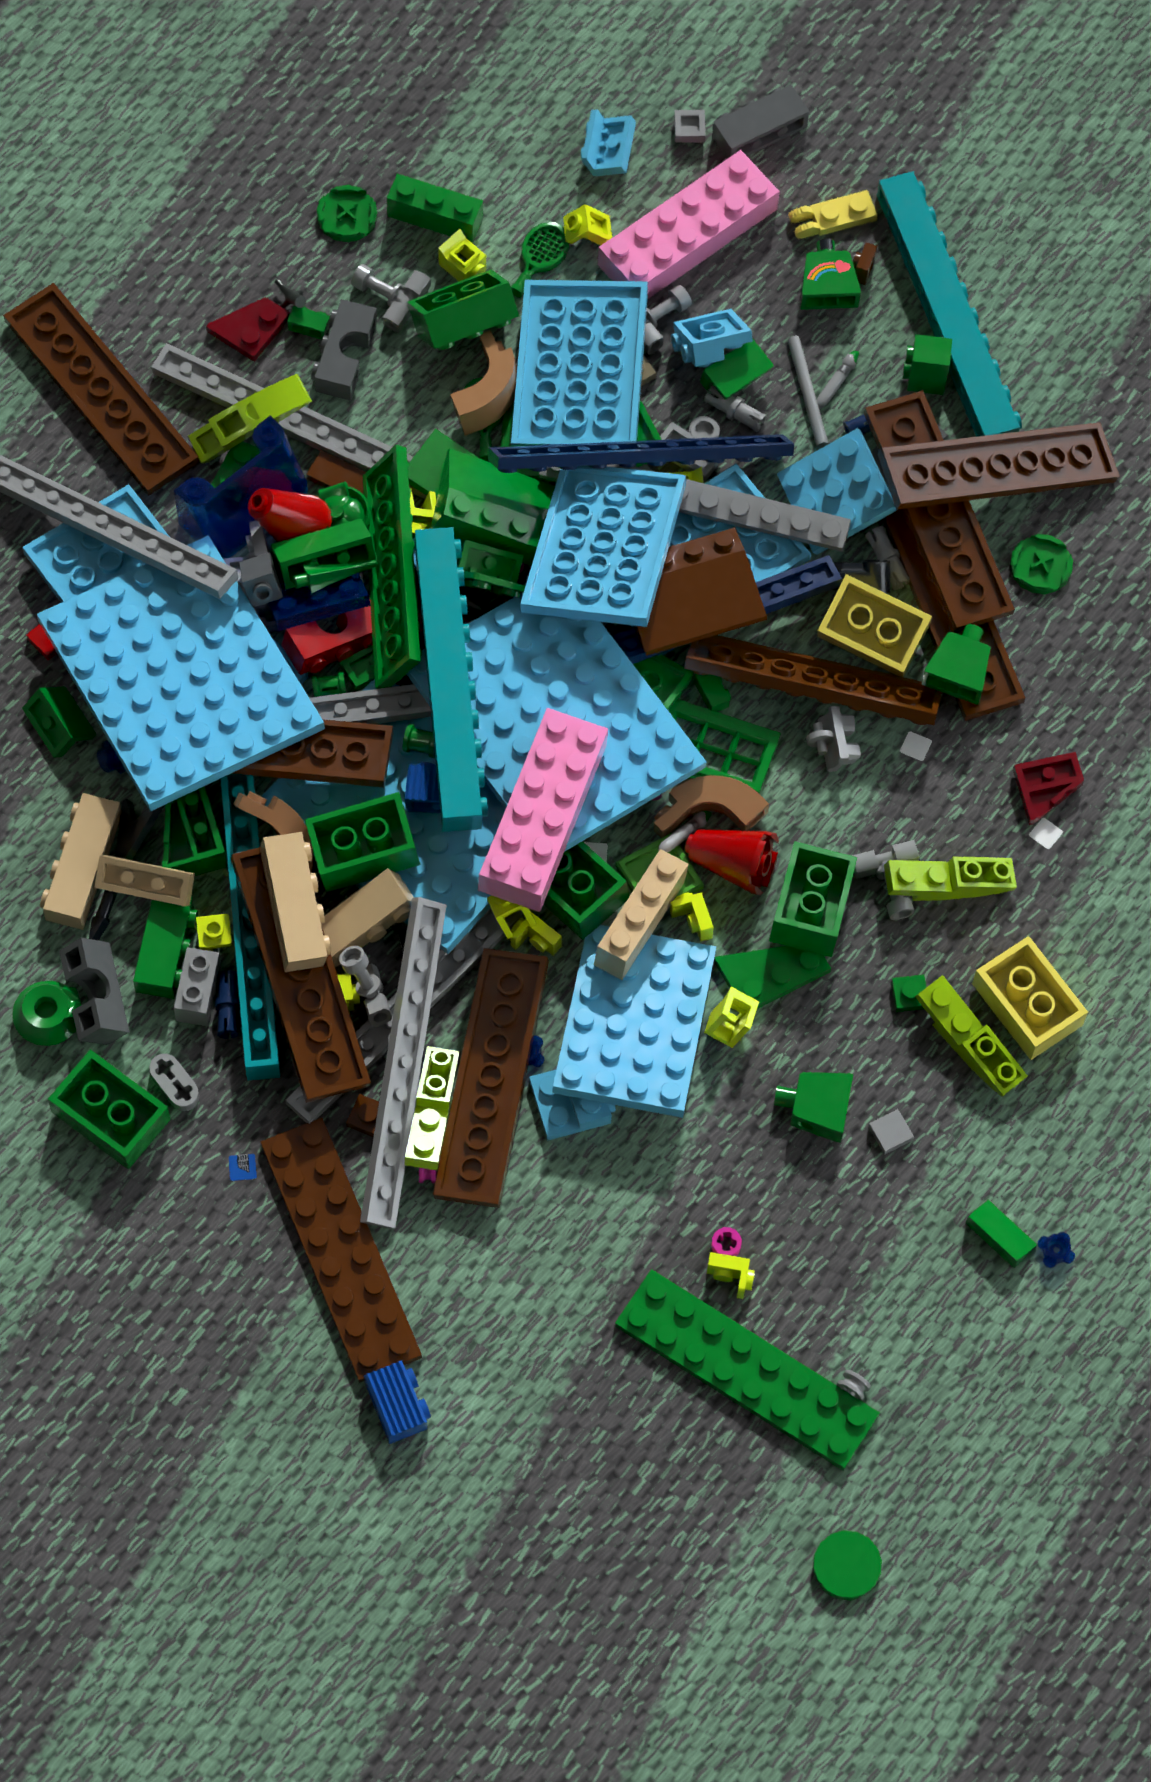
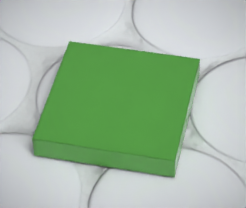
(635, 865)

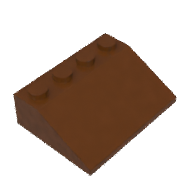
(702, 593)

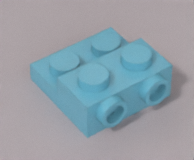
(706, 336)
(566, 1114)

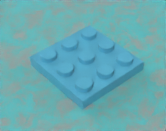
(840, 482)

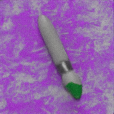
(848, 364)
(676, 838)

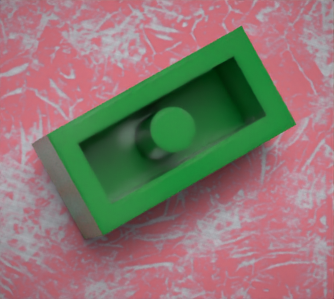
(308, 322)
(712, 692)

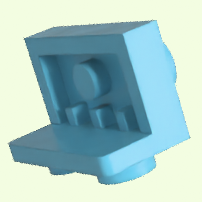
(607, 144)

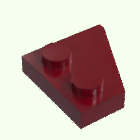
(250, 327)
(1047, 783)

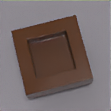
(864, 262)
(364, 1115)

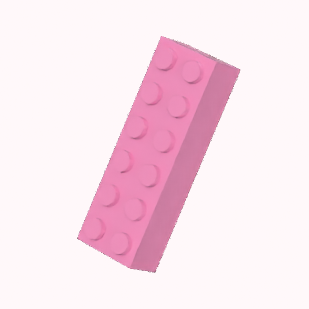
(690, 225)
(543, 810)

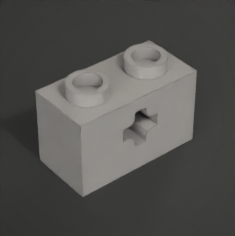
(197, 986)

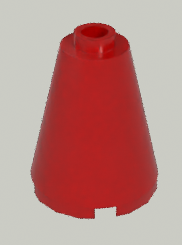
(288, 513)
(736, 856)

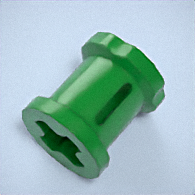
(328, 685)
(418, 741)

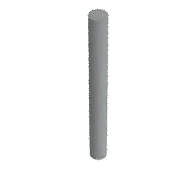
(807, 391)

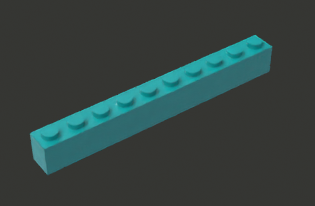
(947, 305)
(448, 680)
(254, 989)

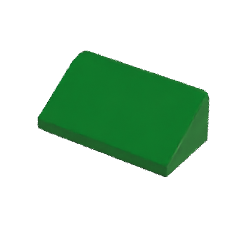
(1000, 1233)

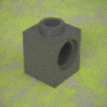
(260, 579)

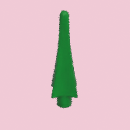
(320, 576)

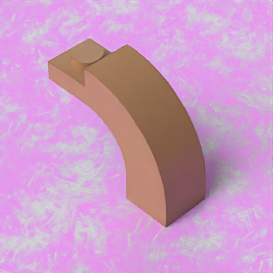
(493, 394)
(715, 794)
(277, 814)

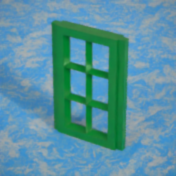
(734, 727)

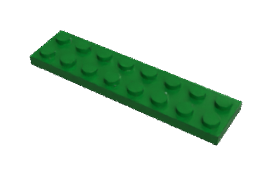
(393, 579)
(747, 1369)

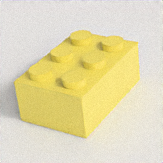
(874, 626)
(1029, 997)

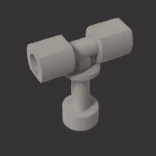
(397, 296)
(679, 300)
(871, 864)
(369, 984)

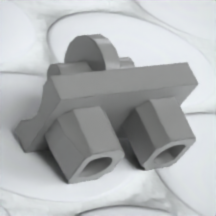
(830, 739)

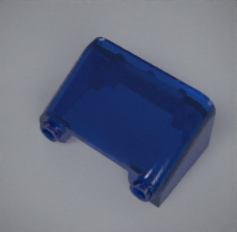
(224, 510)

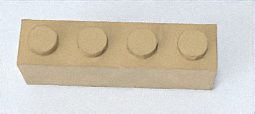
(74, 875)
(294, 901)
(368, 913)
(640, 914)

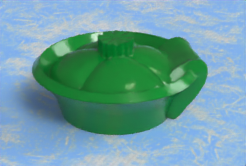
(345, 504)
(45, 1012)

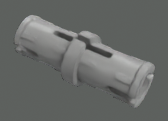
(736, 409)
(885, 551)

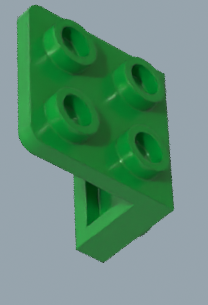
(489, 568)

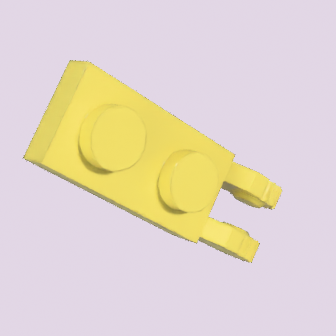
(834, 215)

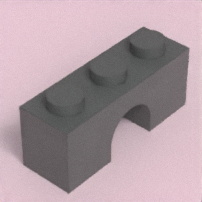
(350, 326)
(93, 968)

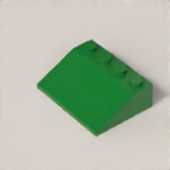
(491, 505)

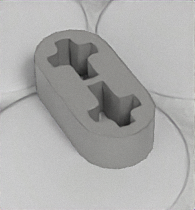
(168, 1087)

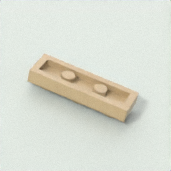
(144, 880)

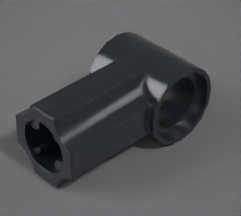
(869, 572)

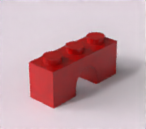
(313, 648)

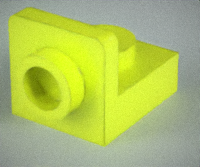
(587, 224)
(699, 917)
(214, 931)
(541, 935)
(727, 1267)

